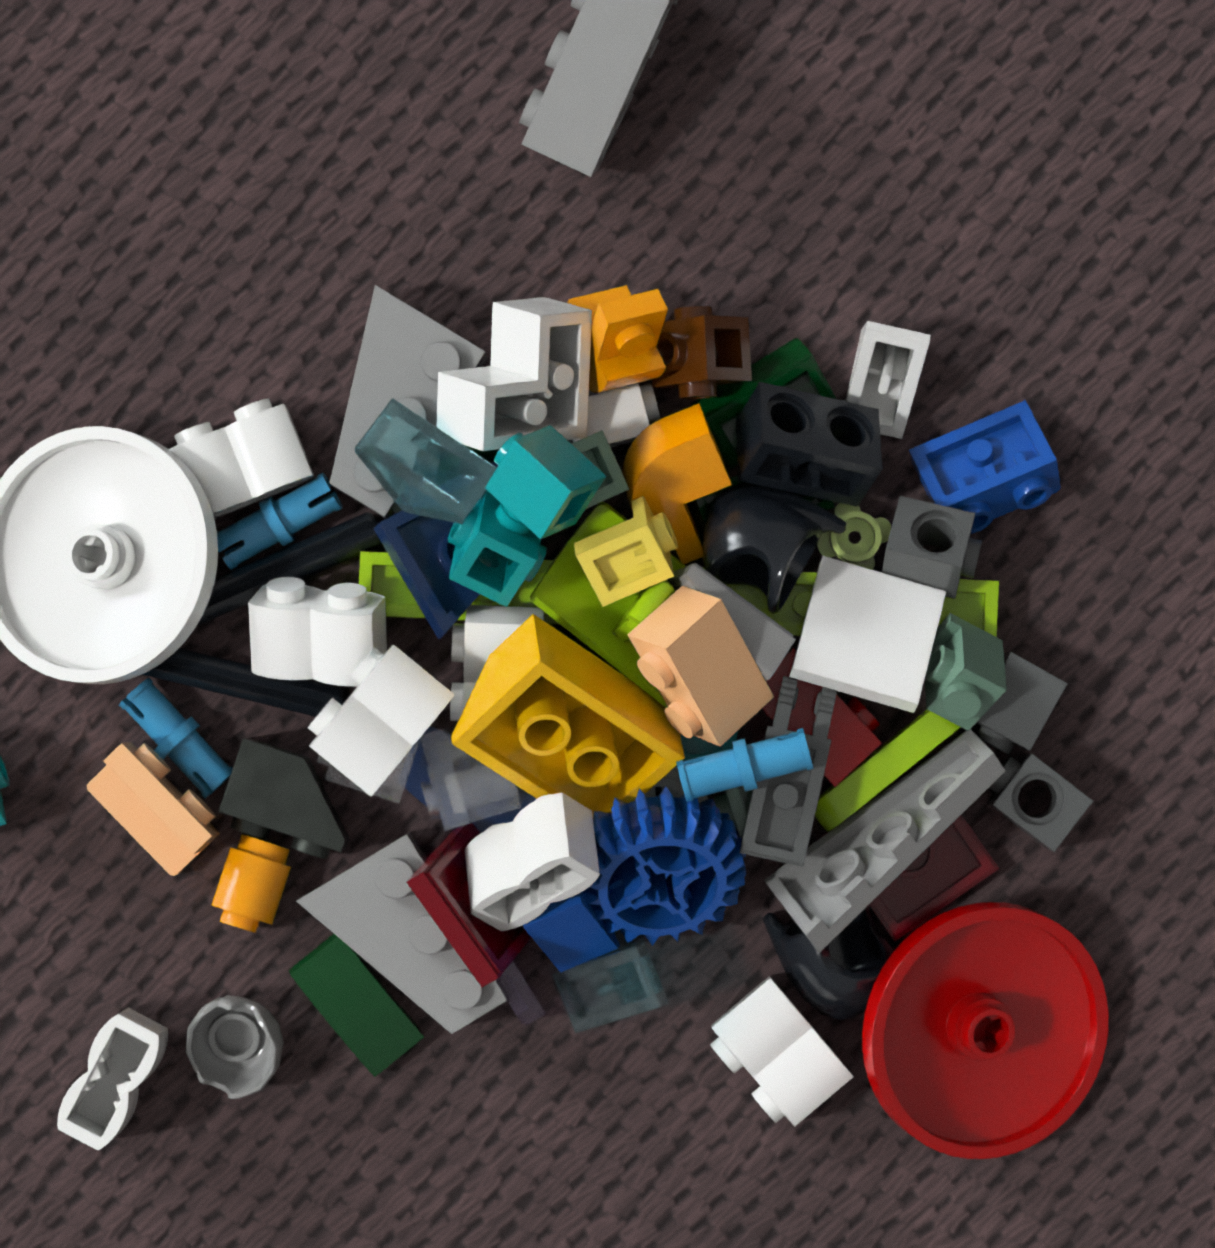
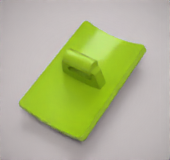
(572, 602)

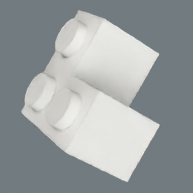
(532, 381)

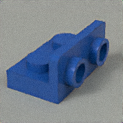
(989, 466)

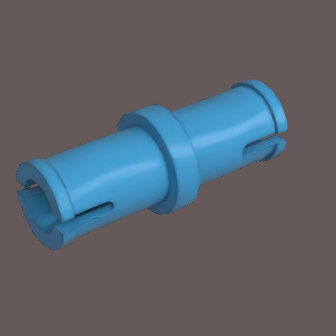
(277, 521)
(176, 737)
(744, 765)

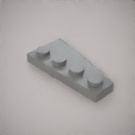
(882, 839)

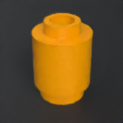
(252, 883)

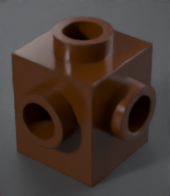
(691, 348)

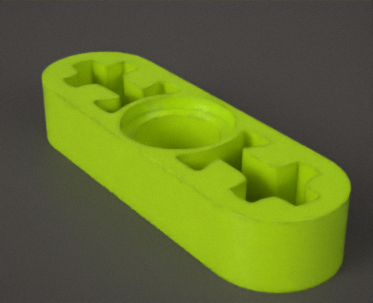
(882, 768)

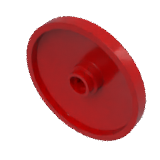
(985, 1030)

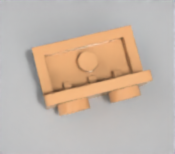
(151, 808)

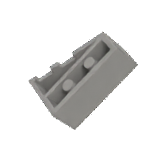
(592, 80)
(400, 362)
(395, 934)

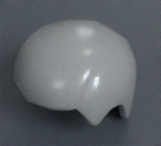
(234, 1045)

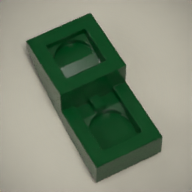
(356, 1004)

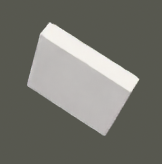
(868, 634)

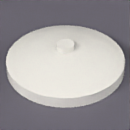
(102, 555)

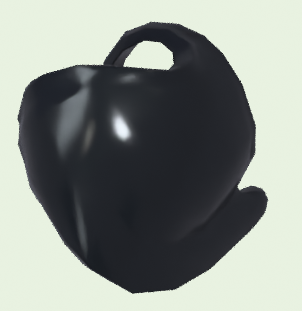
(764, 539)
(840, 975)

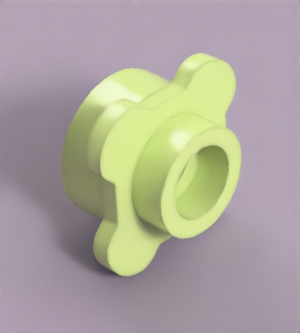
(872, 534)

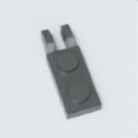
(786, 805)

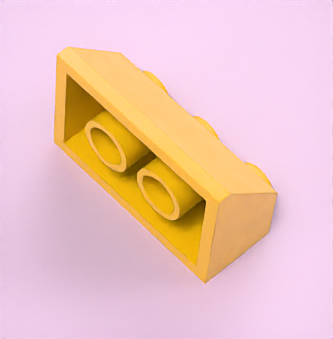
(565, 722)

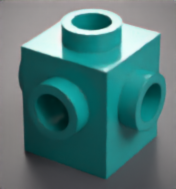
(494, 552)

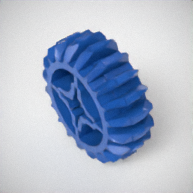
(664, 866)

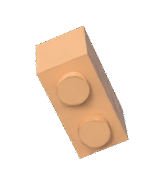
(700, 666)

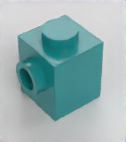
(543, 481)

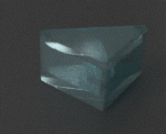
(423, 465)
(611, 987)

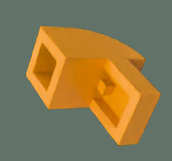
(623, 337)
(675, 465)

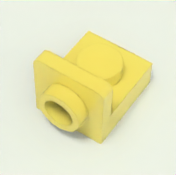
(628, 554)

